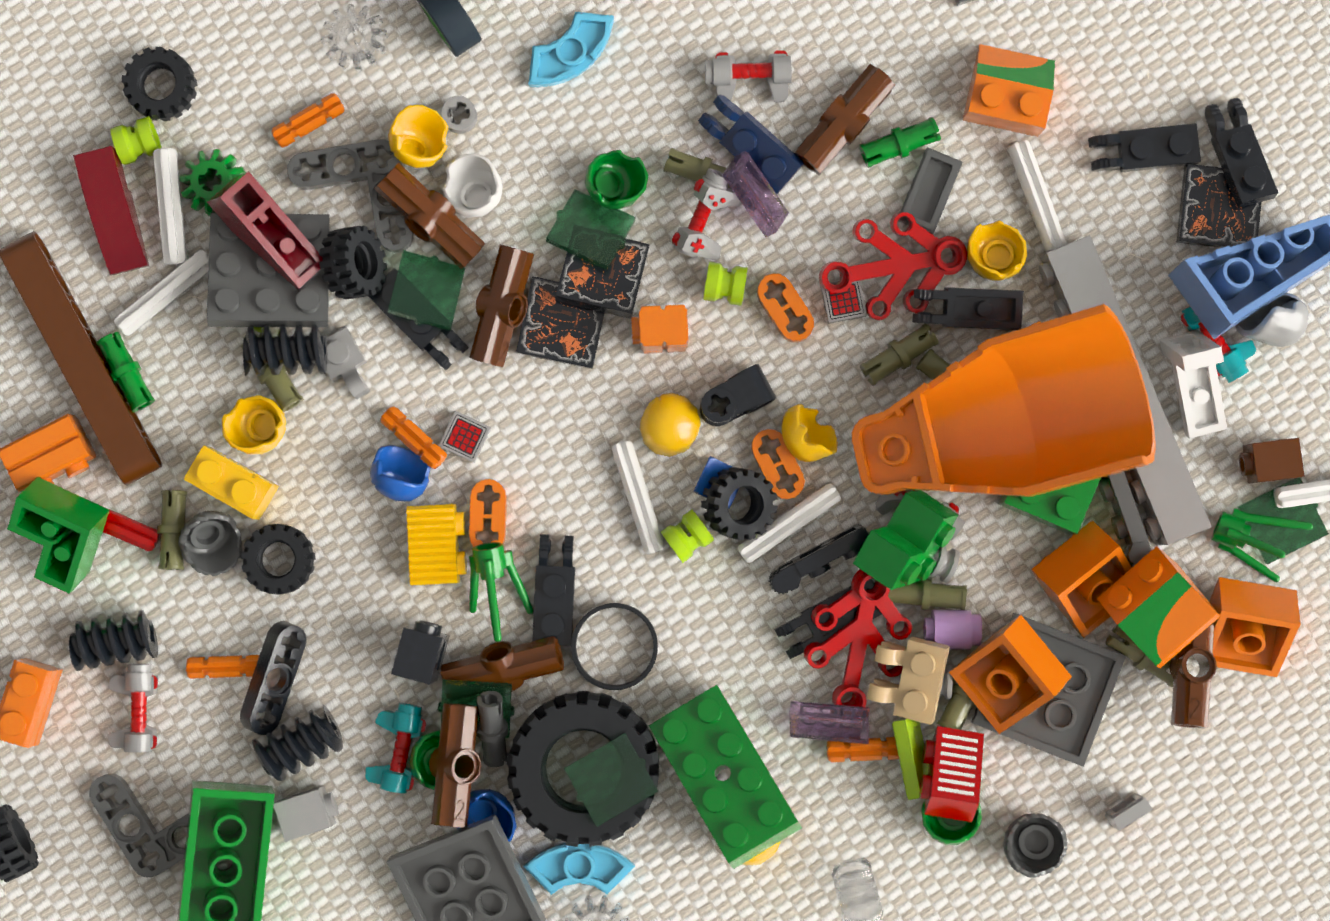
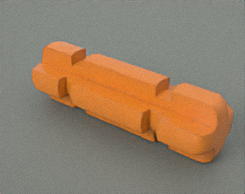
(308, 120)
(413, 437)
(221, 666)
(875, 750)

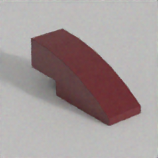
(111, 210)

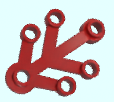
(900, 264)
(857, 634)

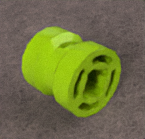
(134, 141)
(724, 283)
(680, 542)

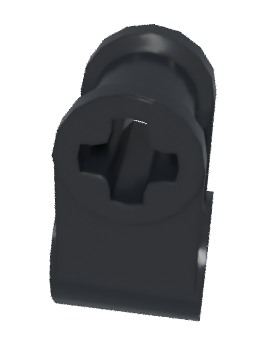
(742, 393)

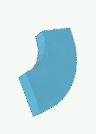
(572, 52)
(582, 864)

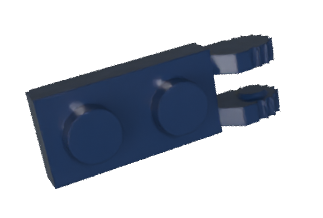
(749, 135)

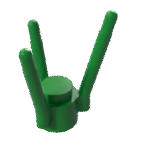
(1233, 532)
(489, 562)

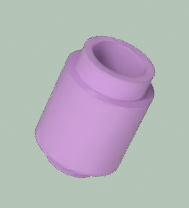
(954, 628)

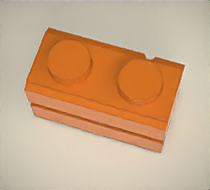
(661, 329)
(48, 453)
(27, 701)

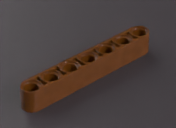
(80, 358)

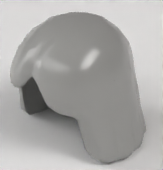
(1277, 323)

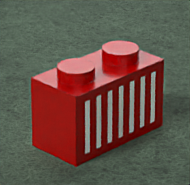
(953, 773)

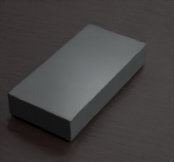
(930, 189)

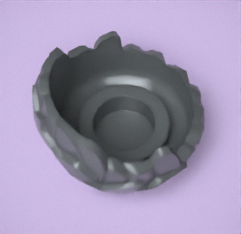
(211, 542)
(1035, 844)

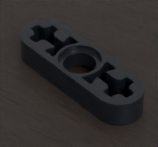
(266, 663)

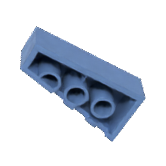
(1248, 276)

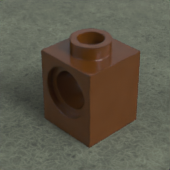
(1271, 460)

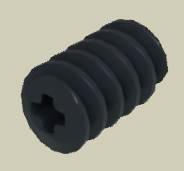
(284, 350)
(112, 641)
(299, 745)

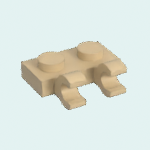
(920, 679)

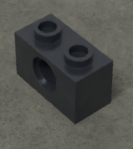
(420, 652)

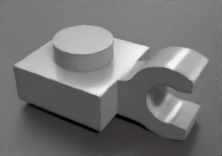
(343, 361)

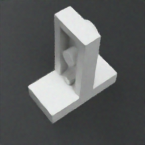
(1196, 381)

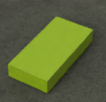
(910, 752)

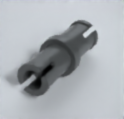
(492, 728)

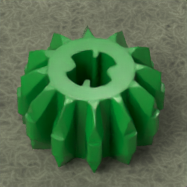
(204, 172)

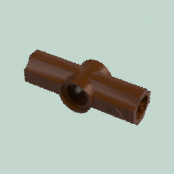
(845, 119)
(429, 216)
(501, 305)
(508, 663)
(1192, 693)
(457, 746)

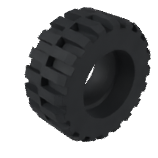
(529, 757)

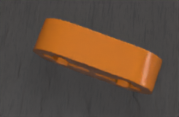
(777, 313)
(785, 458)
(478, 515)

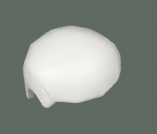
(472, 185)

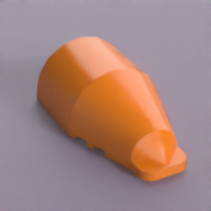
(1017, 415)

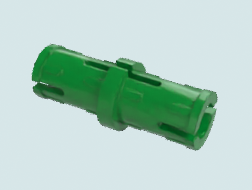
(900, 142)
(125, 371)

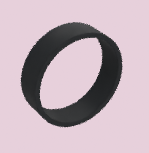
(607, 686)

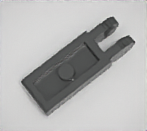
(1127, 521)

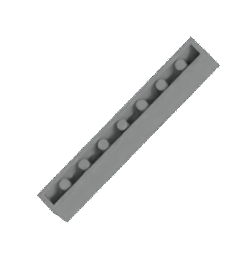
(1165, 484)

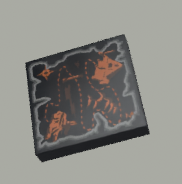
(1210, 212)
(604, 290)
(558, 329)

